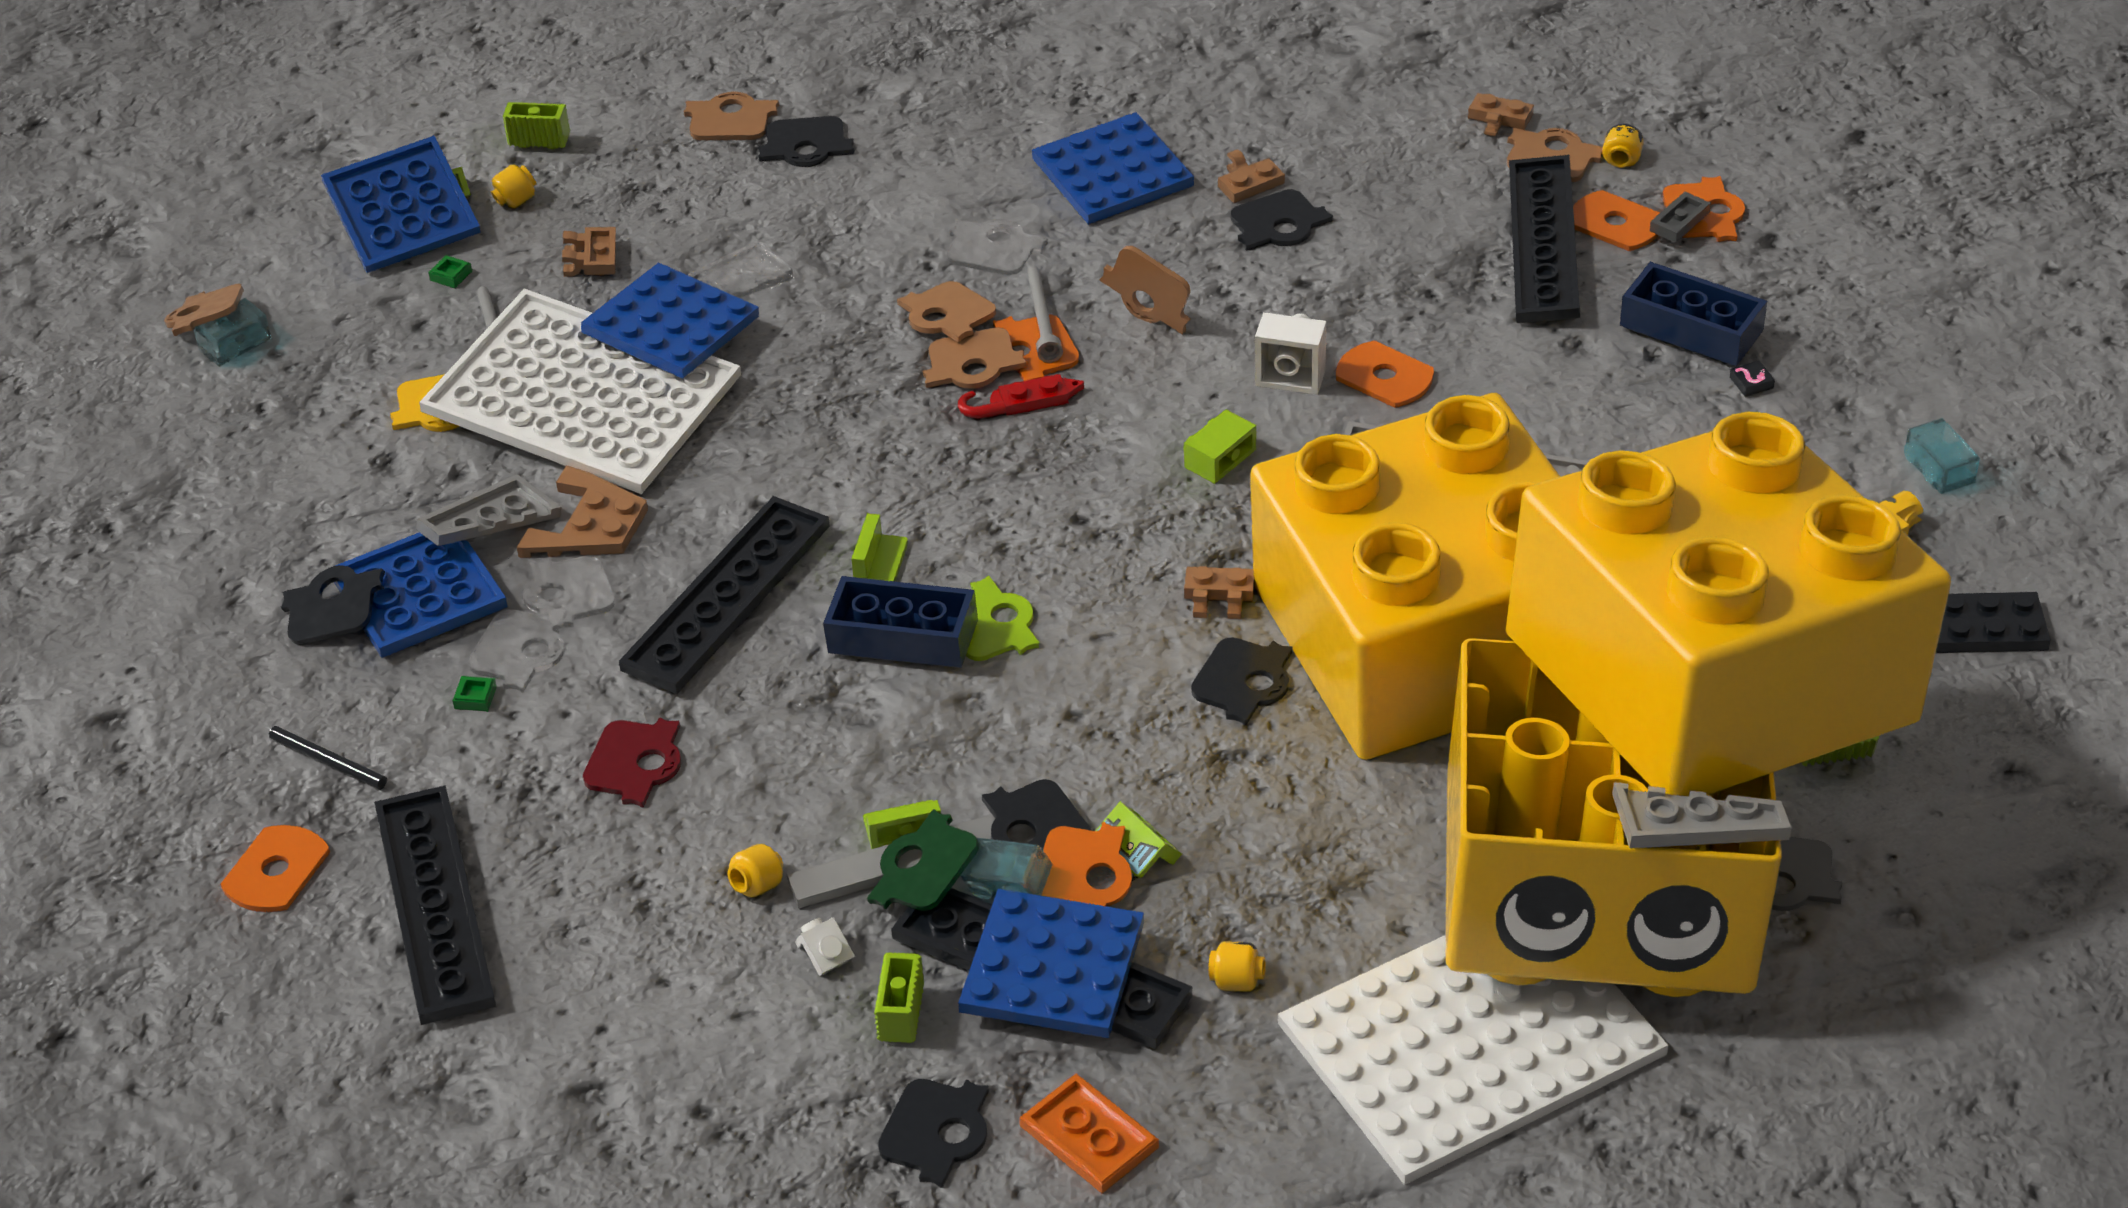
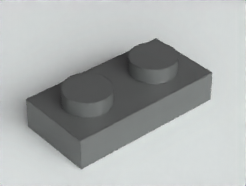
(1680, 217)

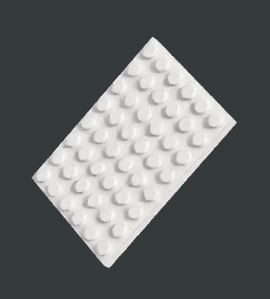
(574, 397)
(1459, 1059)

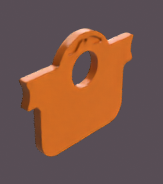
(1715, 225)
(1027, 334)
(1076, 853)

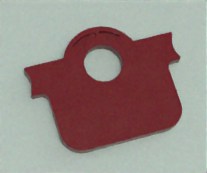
(616, 758)

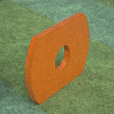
(1597, 206)
(1408, 385)
(256, 891)

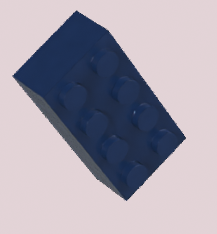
(1693, 313)
(901, 621)

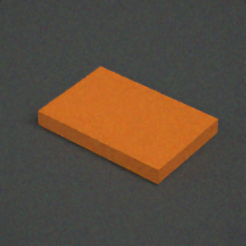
(1089, 1133)

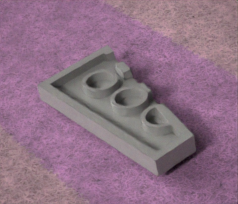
(489, 511)
(1677, 820)

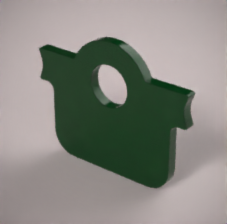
(943, 860)

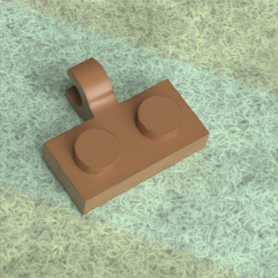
(1500, 112)
(1249, 180)

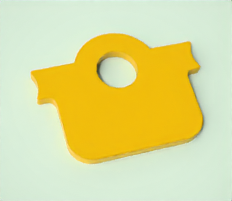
(409, 414)

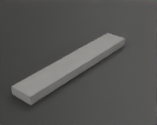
(860, 870)

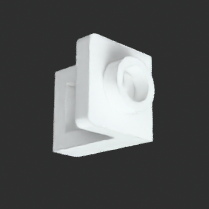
(824, 945)

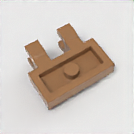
(598, 253)
(1218, 584)

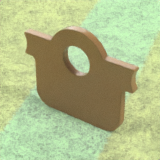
(712, 123)
(1532, 145)
(1140, 272)
(961, 306)
(204, 308)
(986, 347)

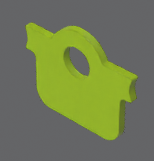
(997, 637)

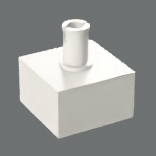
(1290, 353)

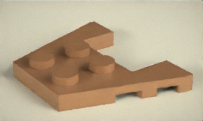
(599, 525)

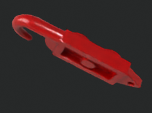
(1023, 397)

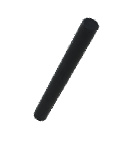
(328, 757)

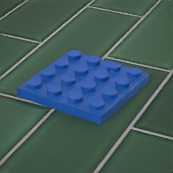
(1112, 167)
(400, 204)
(670, 320)
(425, 591)
(1052, 963)

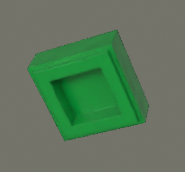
(450, 271)
(474, 693)

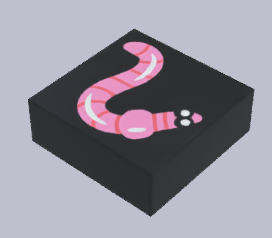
(1752, 378)

